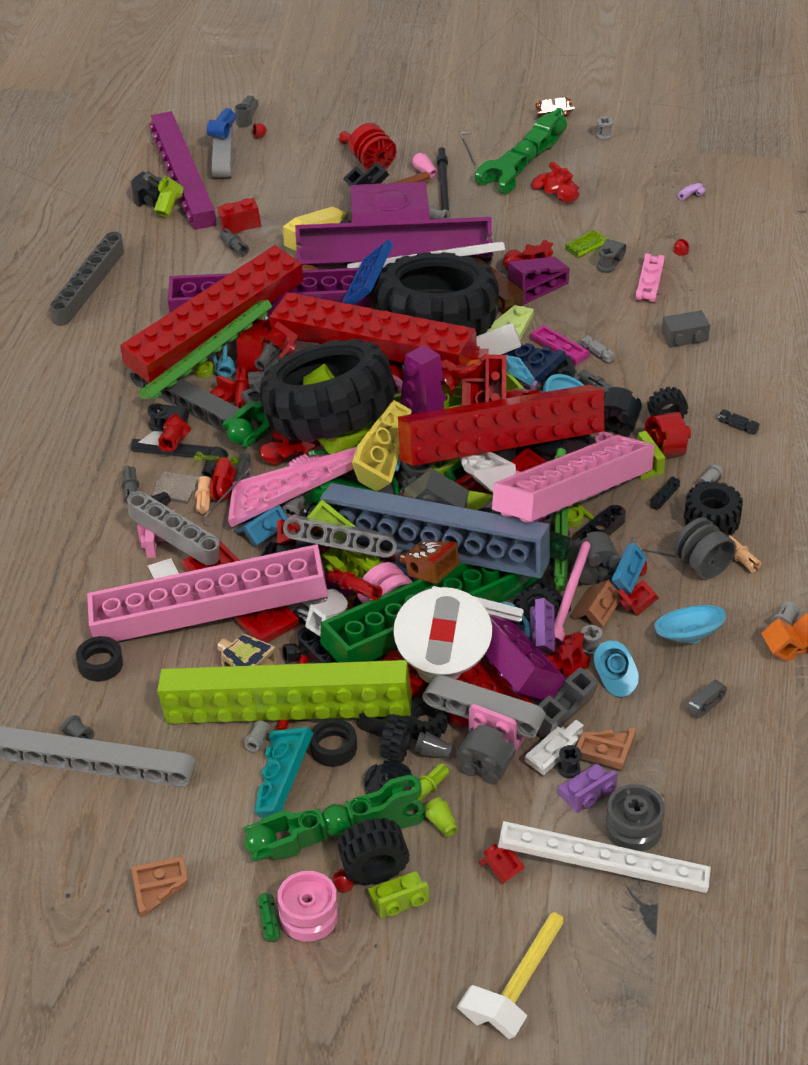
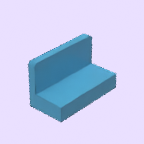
(262, 525)
(629, 568)

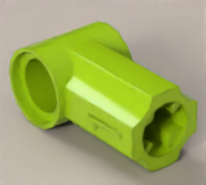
(169, 193)

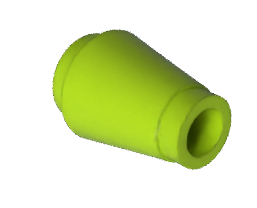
(440, 815)

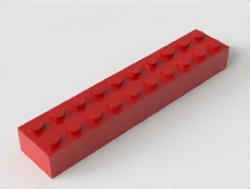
(204, 315)
(394, 333)
(500, 424)

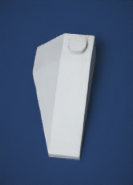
(488, 468)

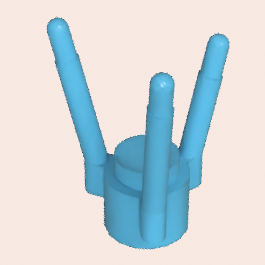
(225, 365)

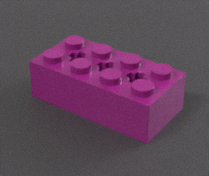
(521, 661)

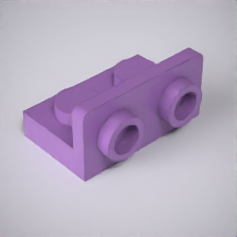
(542, 625)
(588, 787)

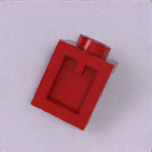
(282, 338)
(225, 389)
(502, 862)

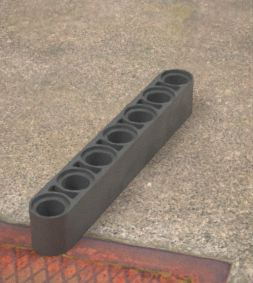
(87, 278)
(198, 401)

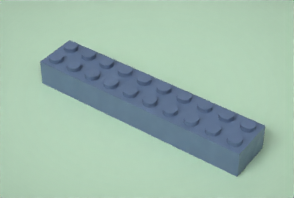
(480, 536)

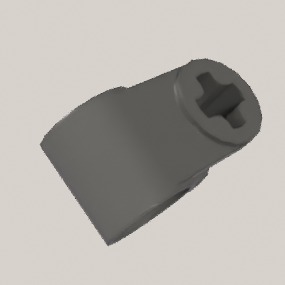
(610, 255)

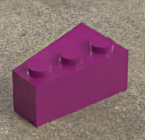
(538, 276)
(422, 381)

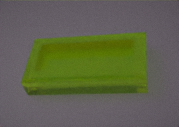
(585, 243)

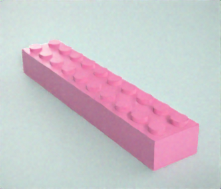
(572, 478)
(207, 594)

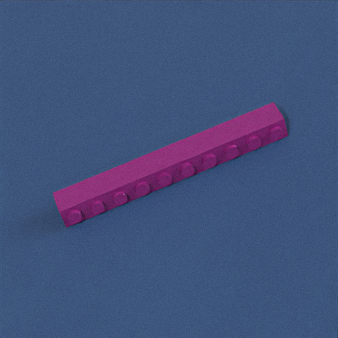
(182, 170)

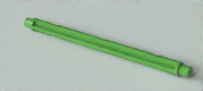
(561, 527)

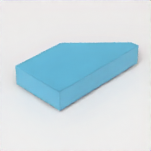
(518, 369)

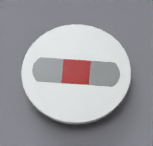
(442, 632)

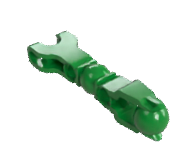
(513, 162)
(241, 430)
(312, 826)

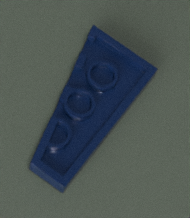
(538, 361)

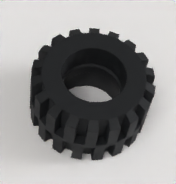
(715, 502)
(373, 851)

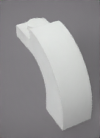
(324, 608)

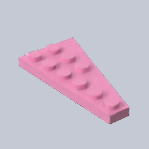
(272, 488)

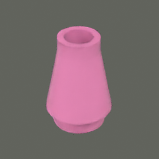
(422, 163)

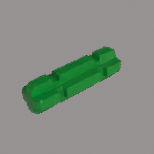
(269, 917)

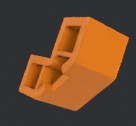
(787, 639)

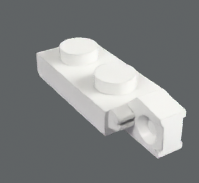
(546, 753)

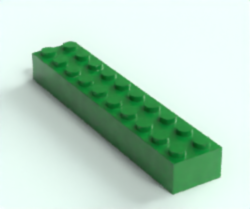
(369, 628)

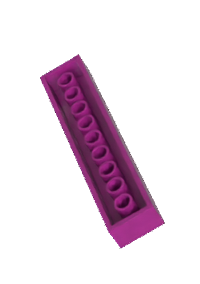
(320, 283)

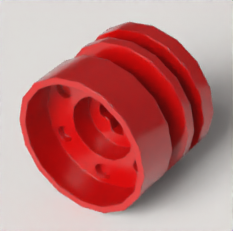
(372, 145)

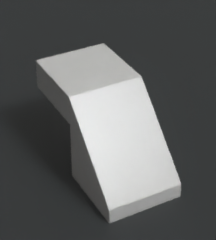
(499, 1010)

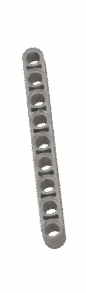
(96, 757)

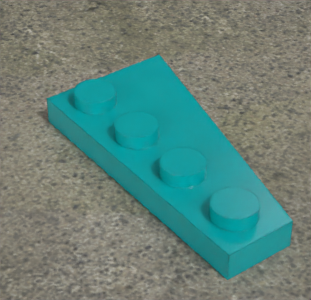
(283, 763)

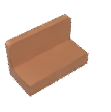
(598, 603)

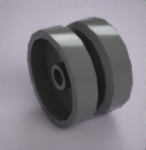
(635, 817)

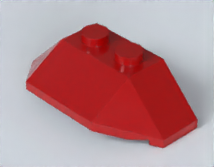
(487, 382)

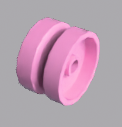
(386, 576)
(307, 906)

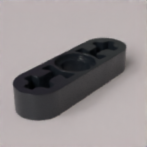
(605, 519)

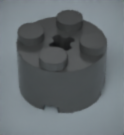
(601, 558)
(485, 753)

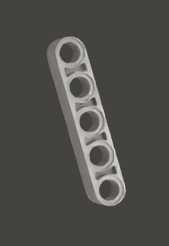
(222, 156)
(173, 528)
(348, 544)
(458, 696)

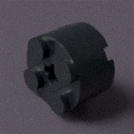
(621, 411)

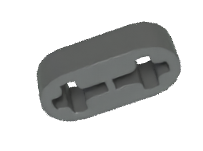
(707, 698)

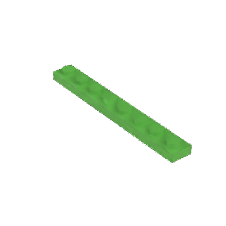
(200, 354)

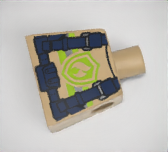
(246, 652)

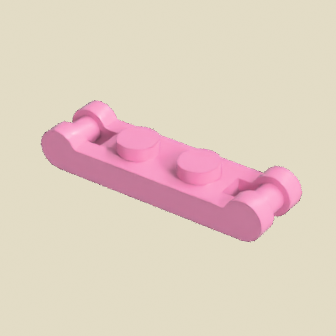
(650, 278)

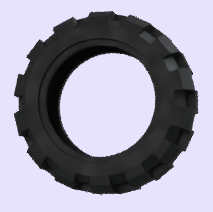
(440, 289)
(332, 407)

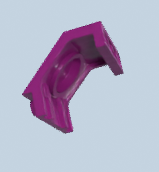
(389, 202)

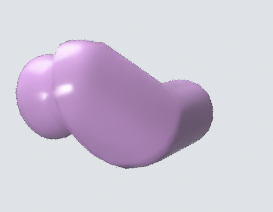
(689, 190)

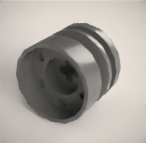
(704, 548)

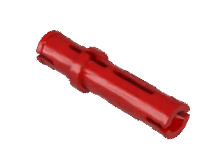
(241, 384)
(349, 582)

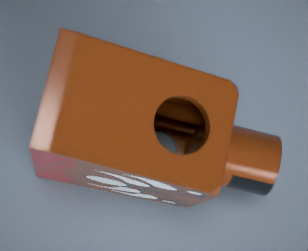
(430, 560)

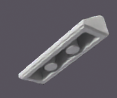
(500, 340)

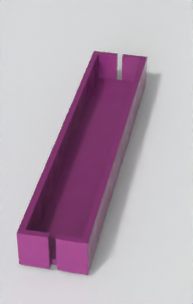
(351, 242)

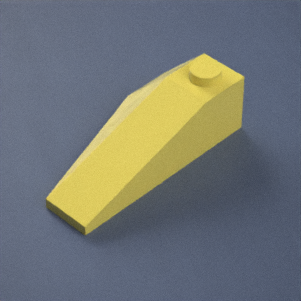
(323, 216)
(379, 449)

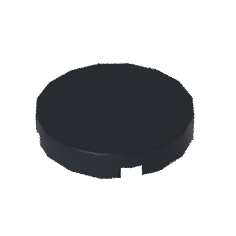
(380, 774)

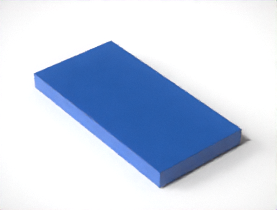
(368, 273)

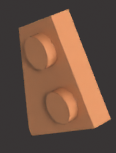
(606, 747)
(158, 882)

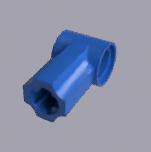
(221, 125)

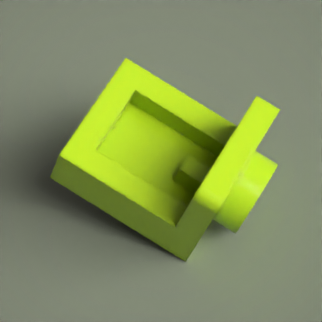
(332, 559)

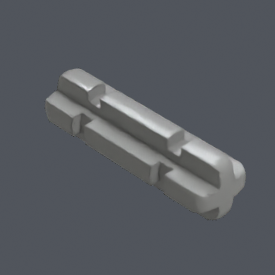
(598, 349)

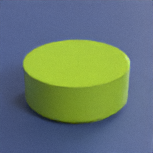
(203, 370)
(575, 516)

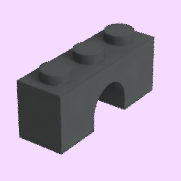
(574, 694)

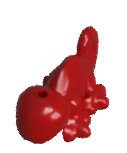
(557, 182)
(530, 252)
(453, 374)
(276, 452)
(570, 655)

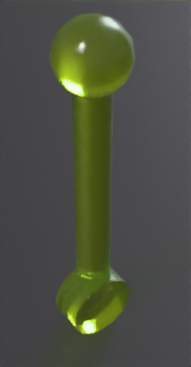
(199, 456)

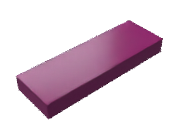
(549, 338)

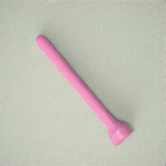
(569, 592)

